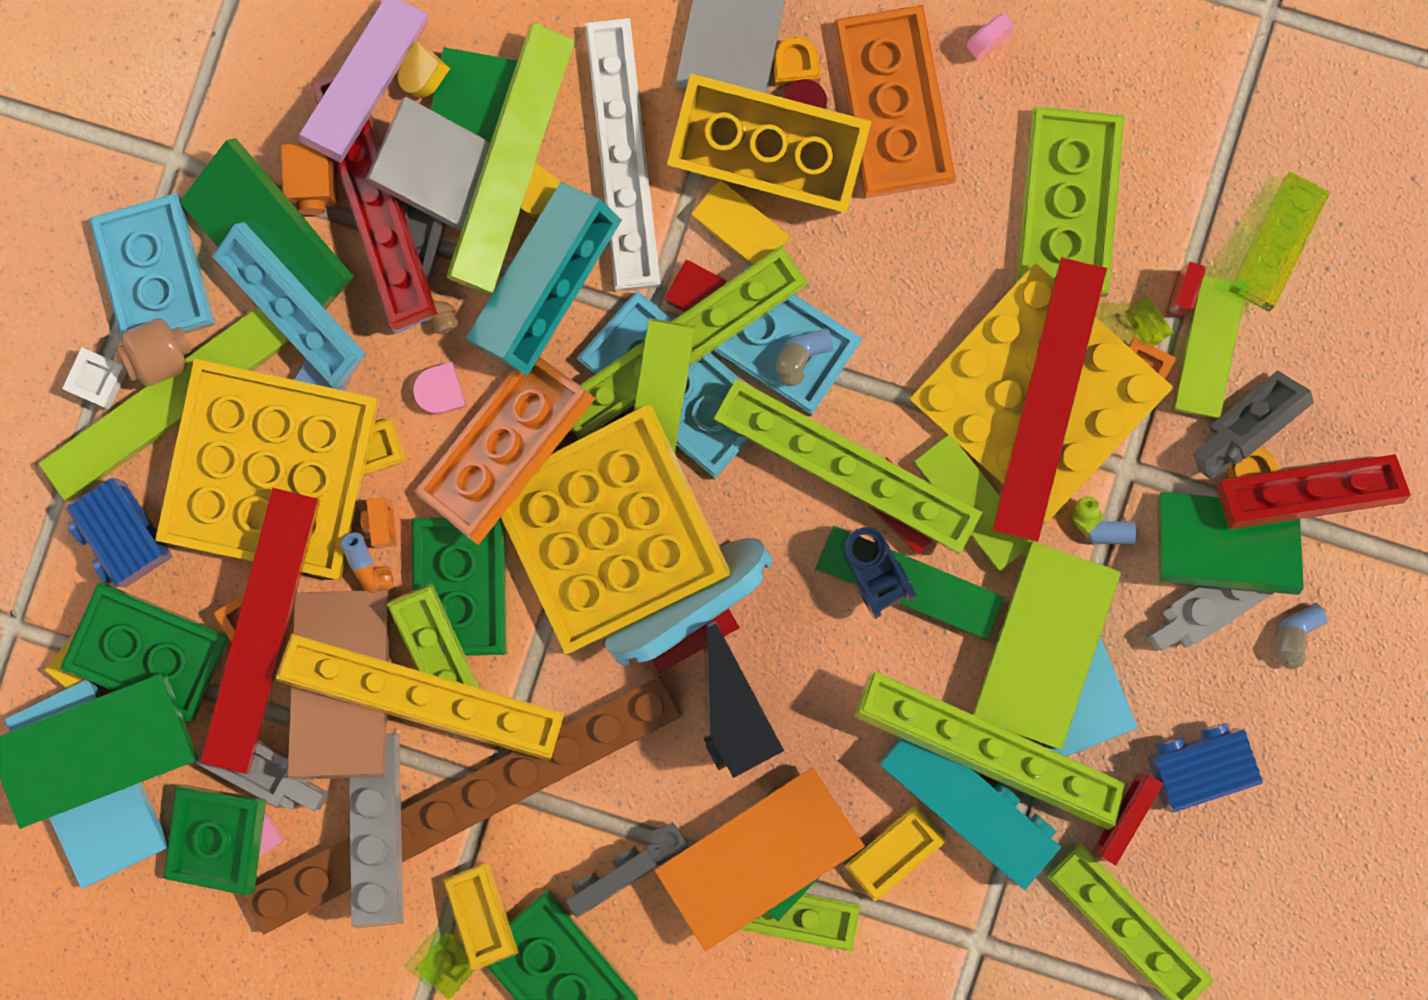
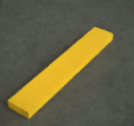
(420, 697)

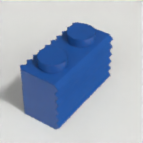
(117, 533)
(1204, 768)

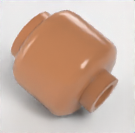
(153, 352)

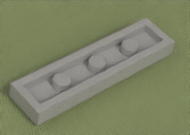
(377, 845)

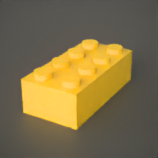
(768, 143)

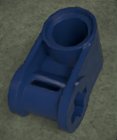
(877, 573)

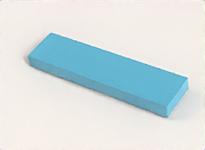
(289, 305)

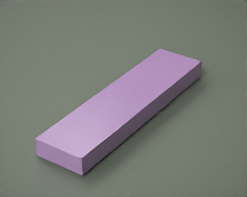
(363, 79)

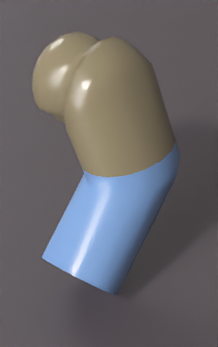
(796, 353)
(1293, 632)

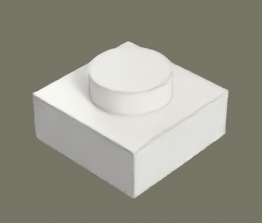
(95, 378)

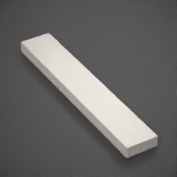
(623, 153)

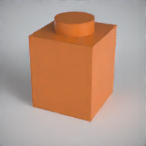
(308, 179)

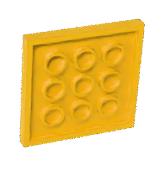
(986, 378)
(260, 433)
(612, 531)

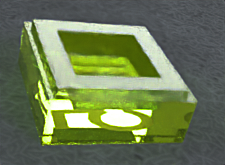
(1148, 322)
(446, 966)

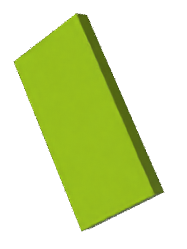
(1070, 190)
(1046, 644)

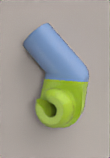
(1097, 527)

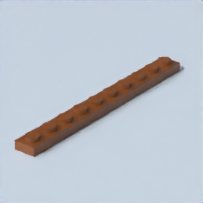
(471, 800)

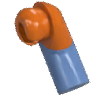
(363, 566)

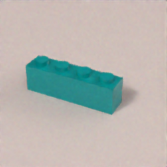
(544, 278)
(975, 810)

